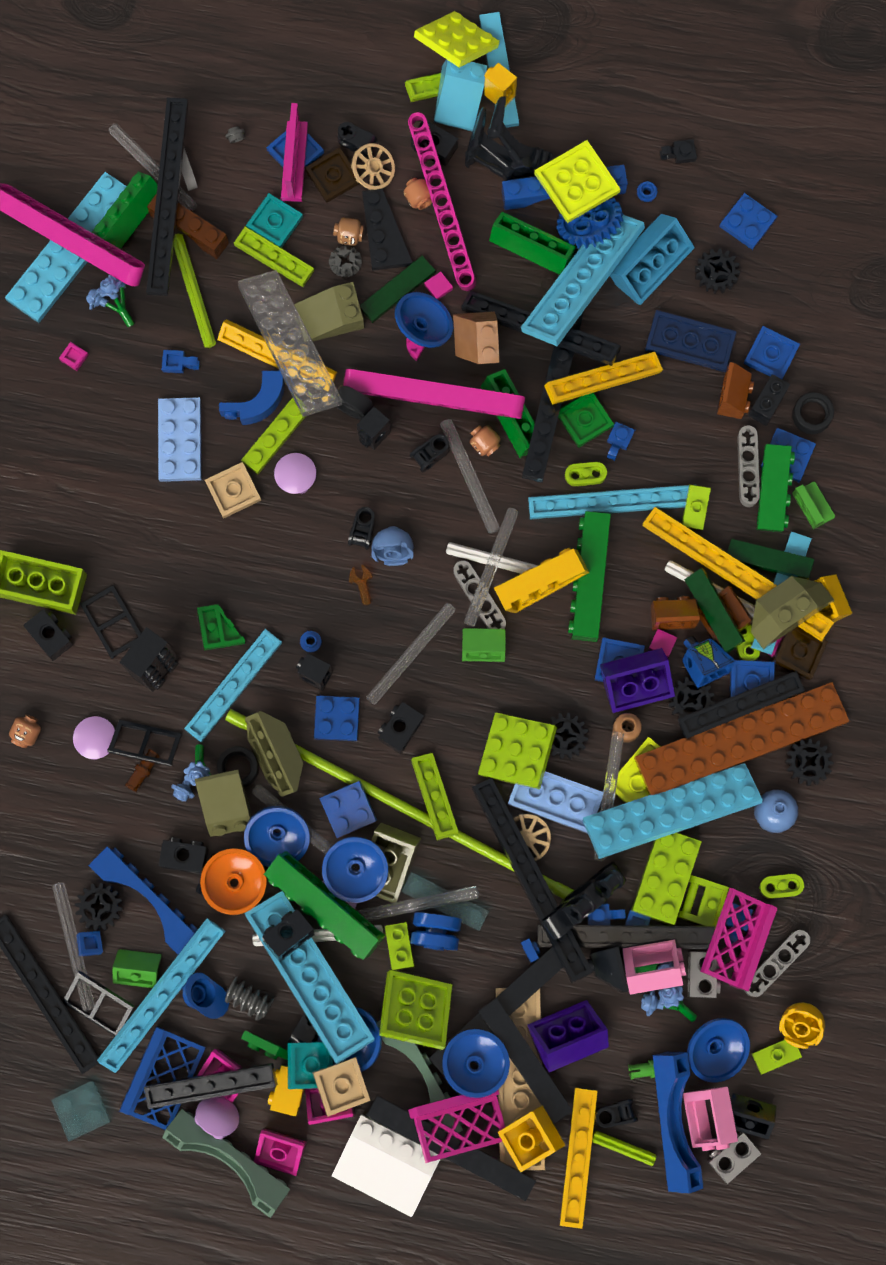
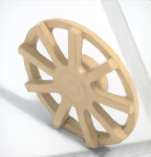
(372, 166)
(530, 836)

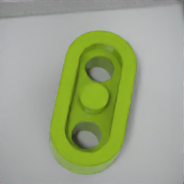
(585, 472)
(741, 649)
(781, 887)

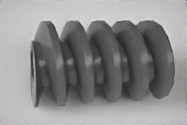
(248, 999)

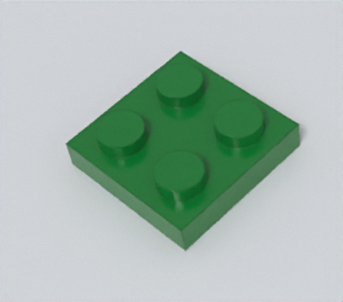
(585, 419)

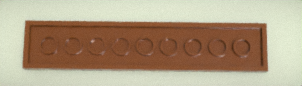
(742, 739)

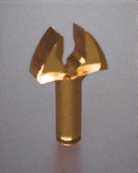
(362, 583)

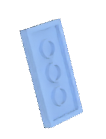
(179, 439)
(558, 800)

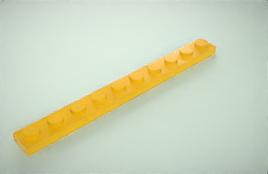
(723, 564)

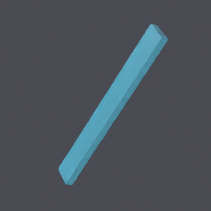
(607, 502)
(161, 995)

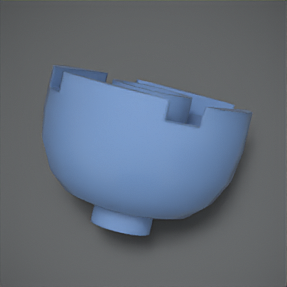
(392, 546)
(777, 811)

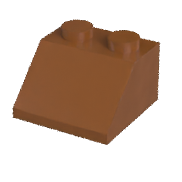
(735, 391)
(674, 614)

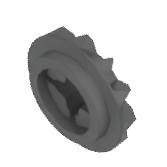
(347, 269)

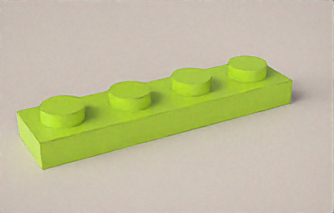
(274, 256)
(273, 437)
(434, 796)

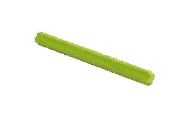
(193, 291)

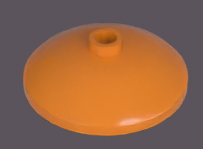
(232, 865)

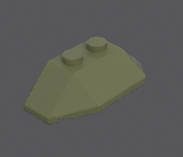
(787, 608)
(275, 752)

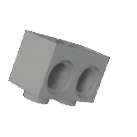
(696, 976)
(737, 1162)

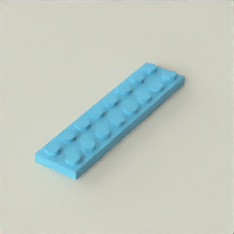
(57, 266)
(579, 284)
(672, 810)
(314, 985)

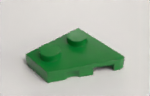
(217, 629)
(257, 1043)

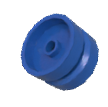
(435, 934)

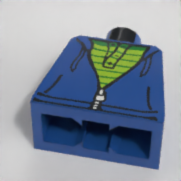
(706, 661)

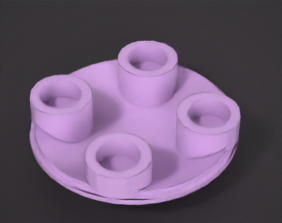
(295, 473)
(93, 737)
(217, 1117)

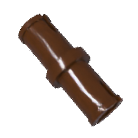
(141, 772)

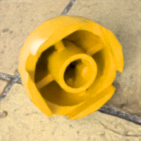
(802, 1025)

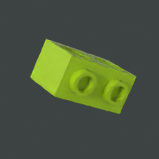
(399, 946)

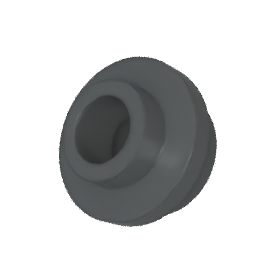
(235, 134)

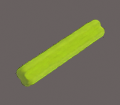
(624, 1148)

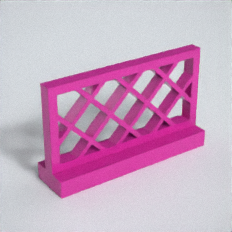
(294, 157)
(751, 944)
(449, 1106)

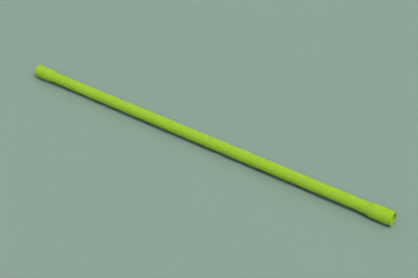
(555, 887)

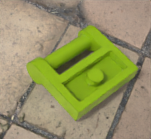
(710, 904)

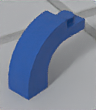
(260, 406)

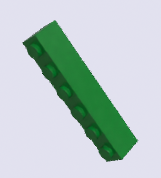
(590, 587)
(317, 901)

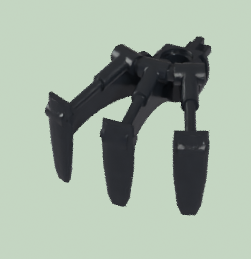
(506, 161)

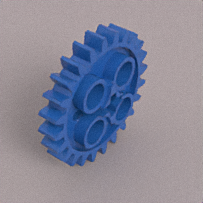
(592, 225)

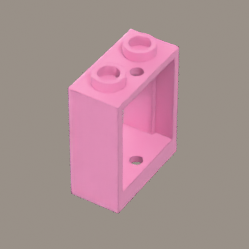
(649, 955)
(699, 1122)

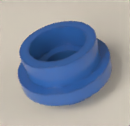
(647, 186)
(315, 646)

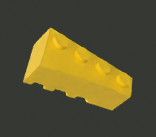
(541, 581)

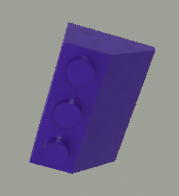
(637, 680)
(568, 1035)

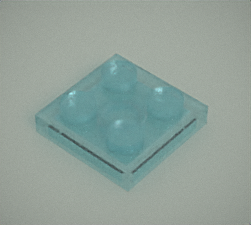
(81, 1111)

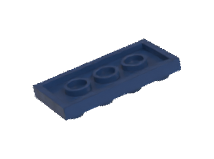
(690, 341)

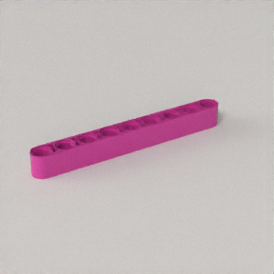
(437, 193)
(70, 236)
(435, 393)

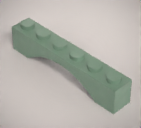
(432, 1080)
(263, 1188)

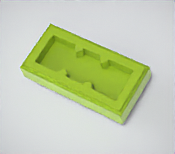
(423, 87)
(696, 506)
(775, 1056)

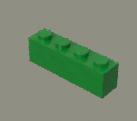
(127, 210)
(531, 243)
(517, 430)
(774, 488)

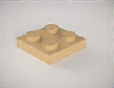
(233, 490)
(341, 1086)

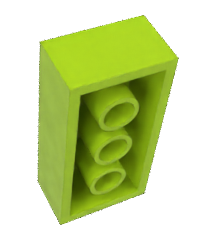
(41, 582)
(666, 878)

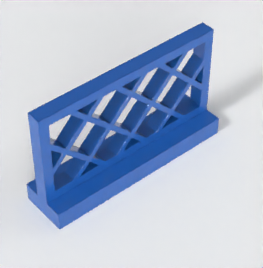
(144, 1070)

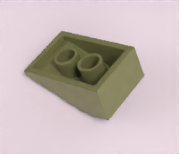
(331, 312)
(223, 803)
(400, 852)

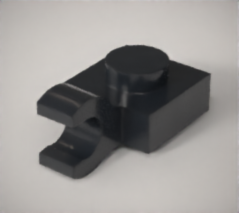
(682, 151)

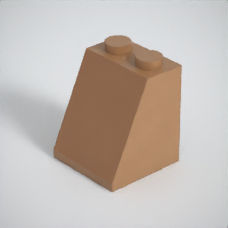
(476, 337)

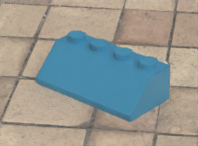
(652, 258)

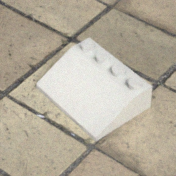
(385, 1165)

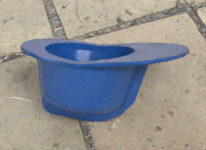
(205, 996)

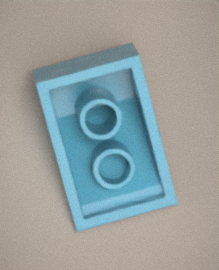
(460, 94)

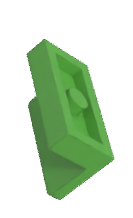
(813, 504)
(483, 645)
(136, 968)

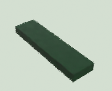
(394, 290)
(771, 559)
(714, 610)

